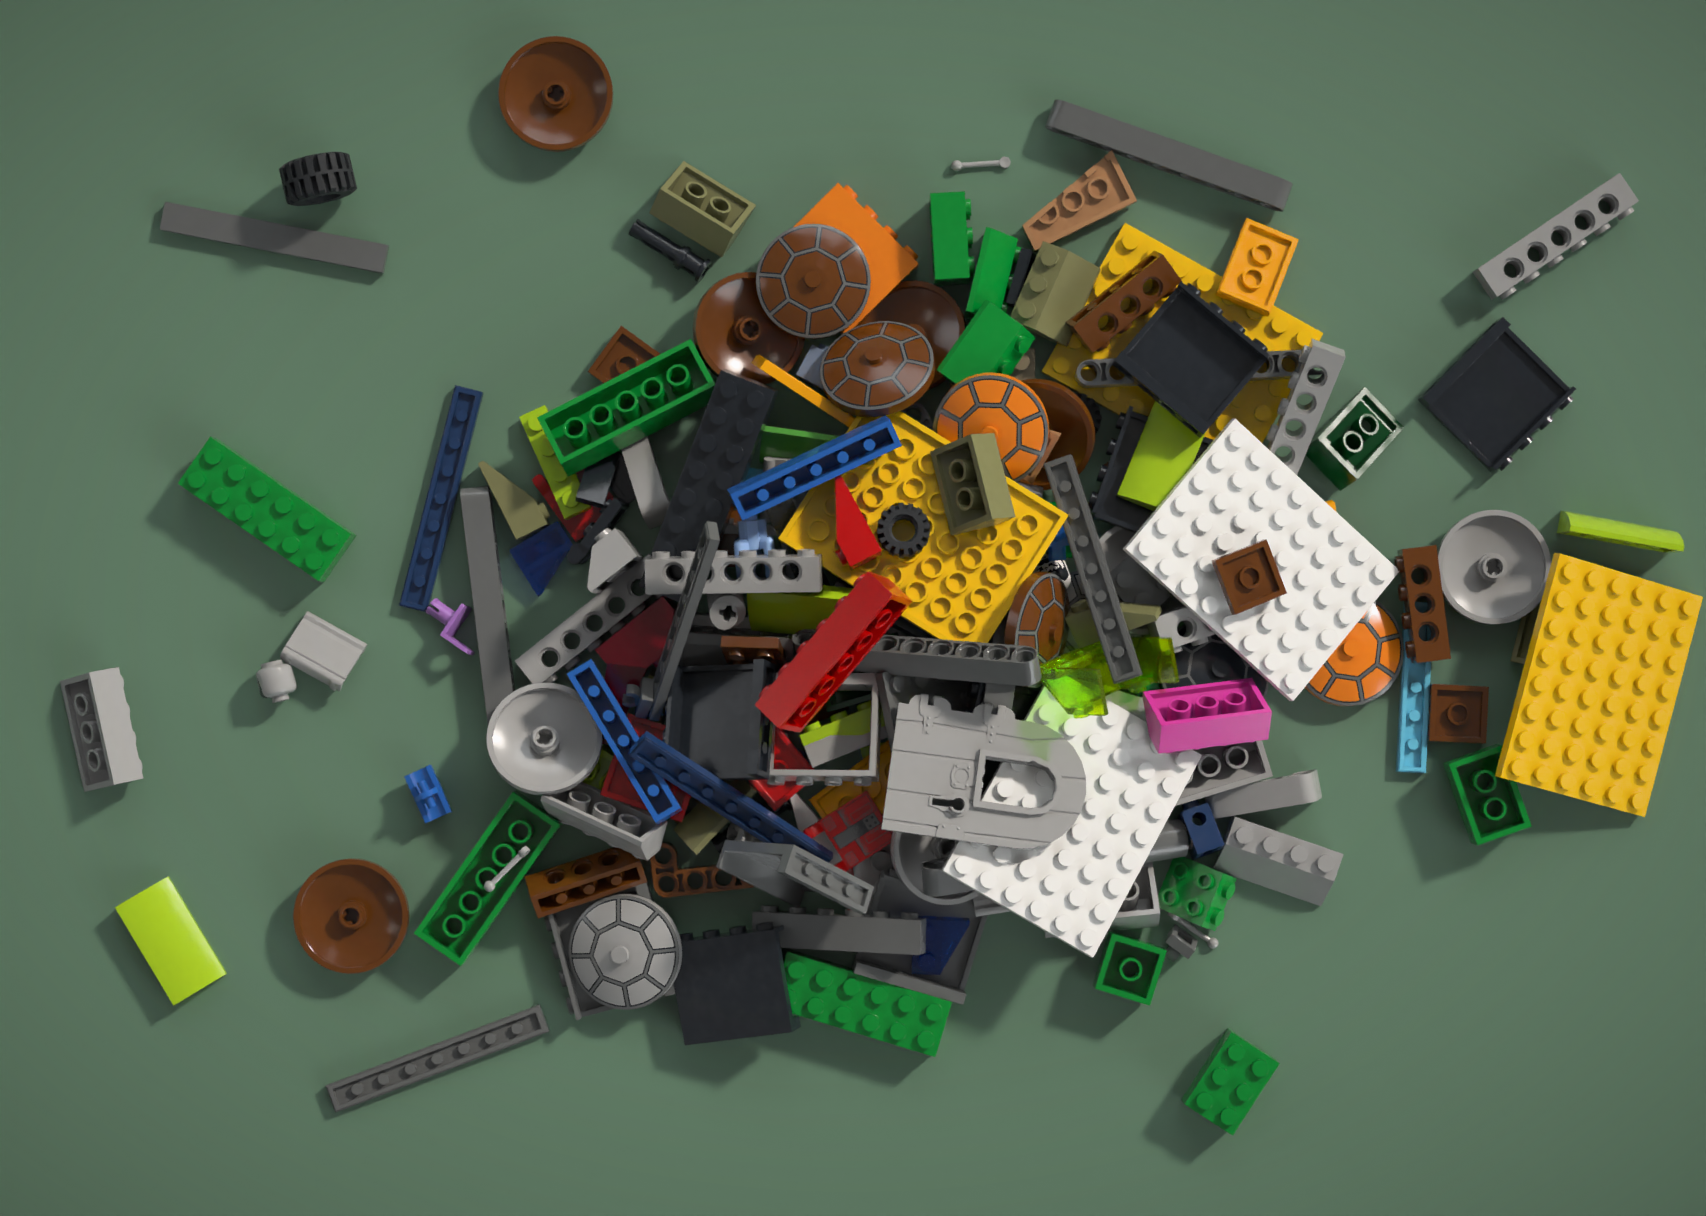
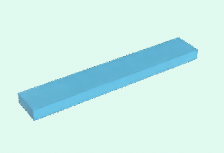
(1413, 707)

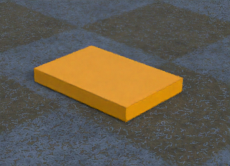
(1257, 267)

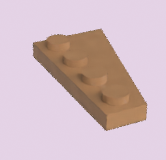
(1089, 199)

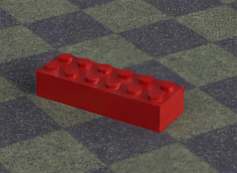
(832, 652)

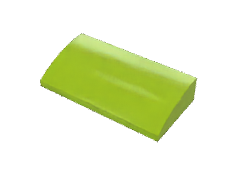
(1160, 459)
(1620, 532)
(792, 610)
(170, 940)

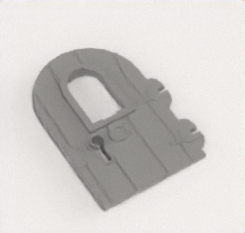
(944, 758)

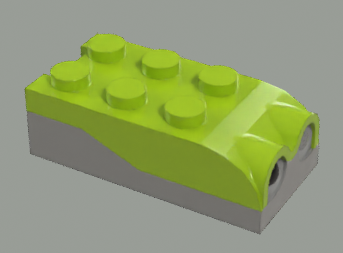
(840, 735)

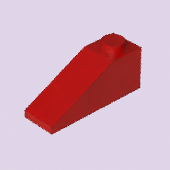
(854, 536)

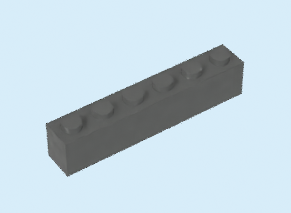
(846, 931)

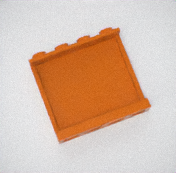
(886, 258)

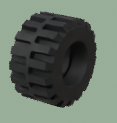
(317, 178)

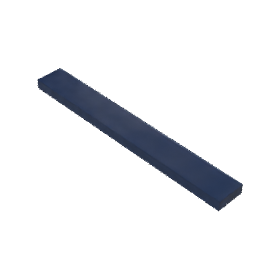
(441, 498)
(721, 796)

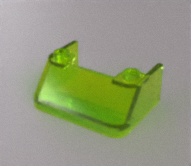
(1083, 677)

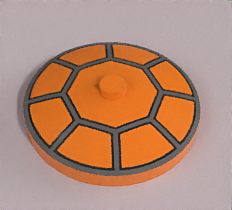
(1001, 407)
(1363, 662)

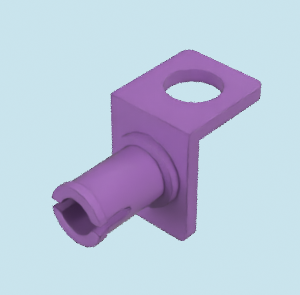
(451, 620)

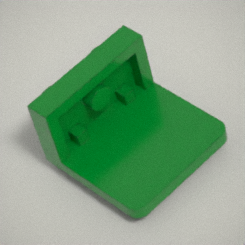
(1196, 892)

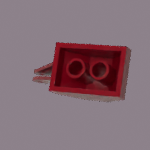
(636, 647)

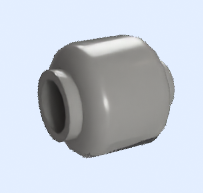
(276, 680)

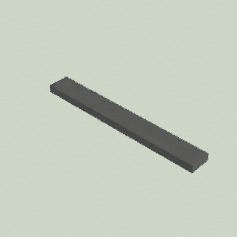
(274, 237)
(1093, 570)
(683, 617)
(437, 1058)

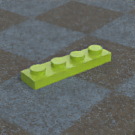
(562, 486)

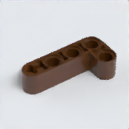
(680, 877)

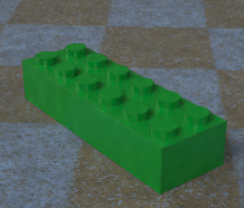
(628, 407)
(267, 509)
(464, 907)
(863, 1004)

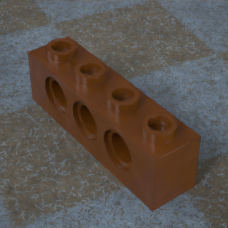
(1085, 322)
(1434, 617)
(584, 880)

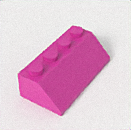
(1206, 715)

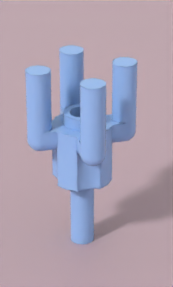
(753, 536)

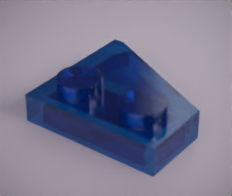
(542, 555)
(941, 941)

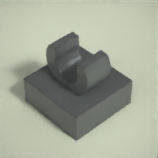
(640, 697)
(1179, 943)

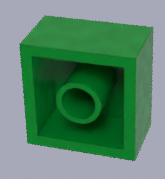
(1129, 968)

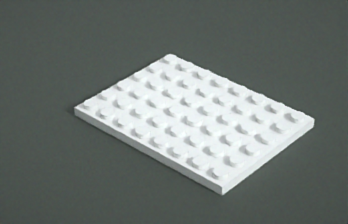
(1249, 495)
(1085, 875)

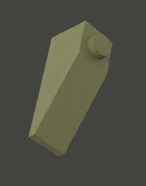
(519, 508)
(1083, 627)

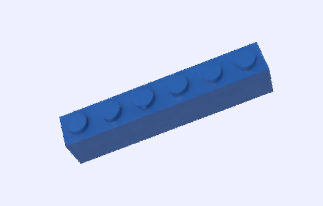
(814, 467)
(621, 737)

